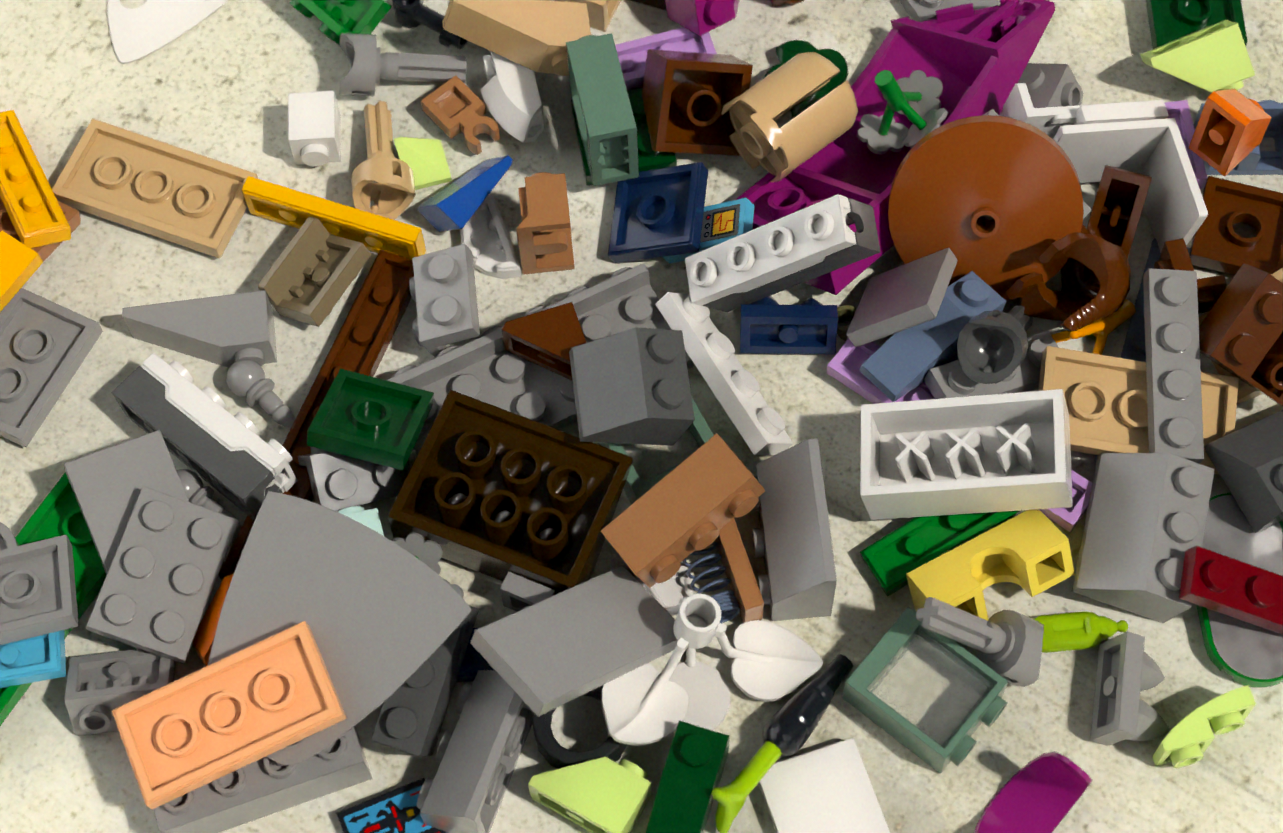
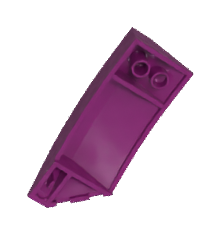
(978, 63)

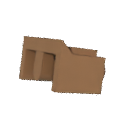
(545, 225)

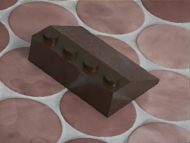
(510, 494)

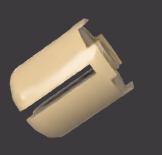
(759, 107)

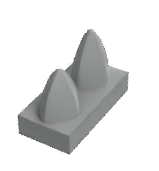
(1117, 706)

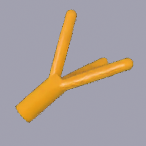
(1100, 328)

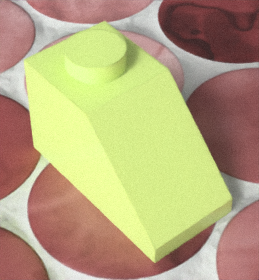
(1207, 58)
(595, 794)

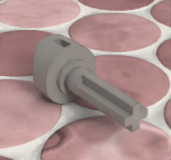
(370, 65)
(1005, 643)

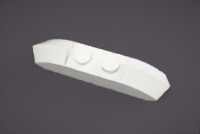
(513, 97)

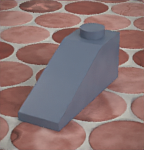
(910, 353)

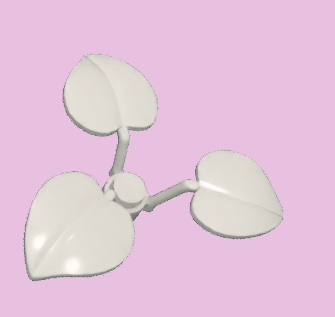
(766, 667)

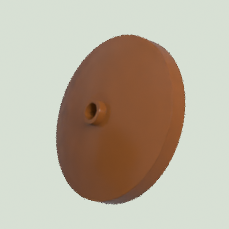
(991, 170)

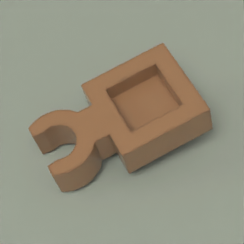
(459, 110)

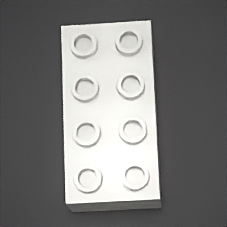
(966, 455)

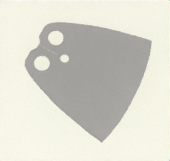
(360, 593)

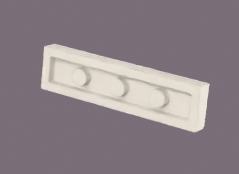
(729, 381)

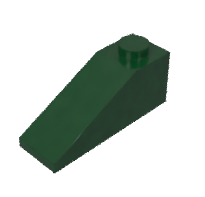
(688, 780)

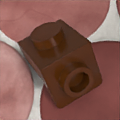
(1176, 257)

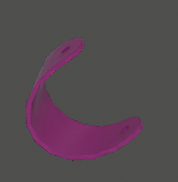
(1035, 797)

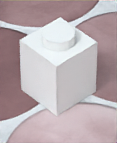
(314, 128)

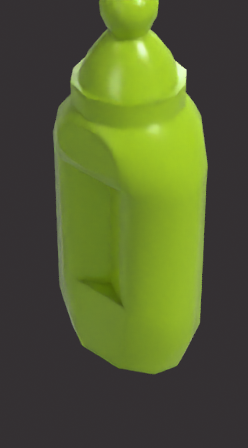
(1077, 630)

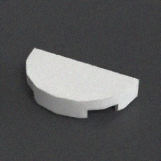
(490, 242)

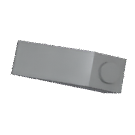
(210, 328)

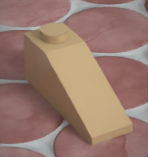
(521, 30)

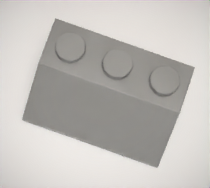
(1137, 531)
(794, 535)
(476, 757)

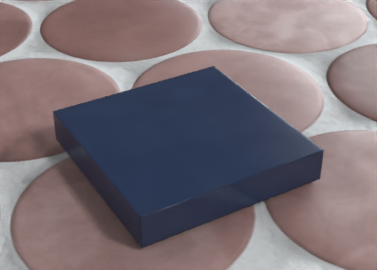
(658, 213)

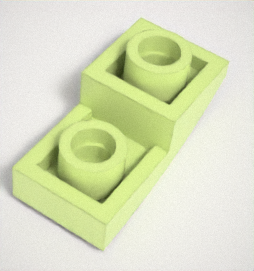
(1194, 733)

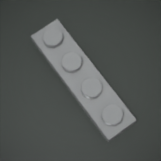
(1173, 363)

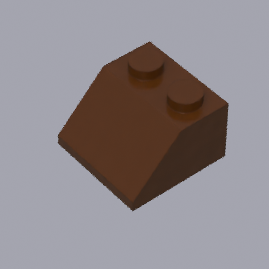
(686, 100)

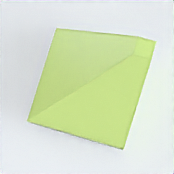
(425, 159)

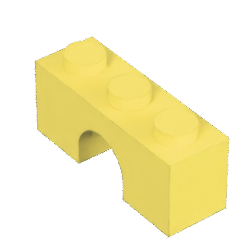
(1019, 551)

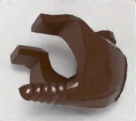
(1092, 282)

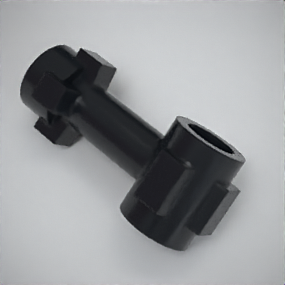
(413, 14)

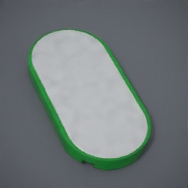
(1238, 647)

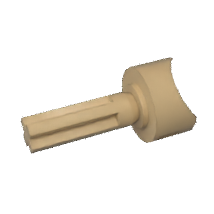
(382, 176)

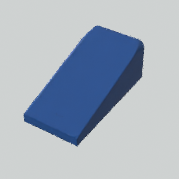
(459, 200)

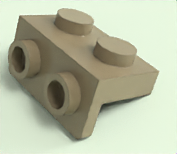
(313, 273)

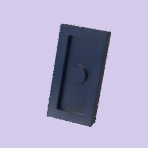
(788, 328)

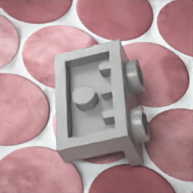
(108, 681)

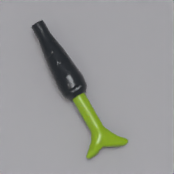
(781, 738)

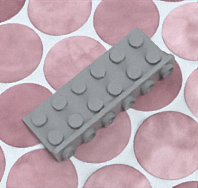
(519, 386)

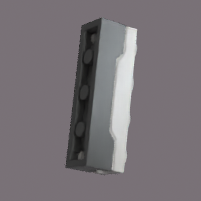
(782, 254)
(204, 434)

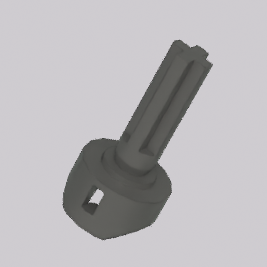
(993, 344)

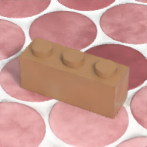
(683, 512)

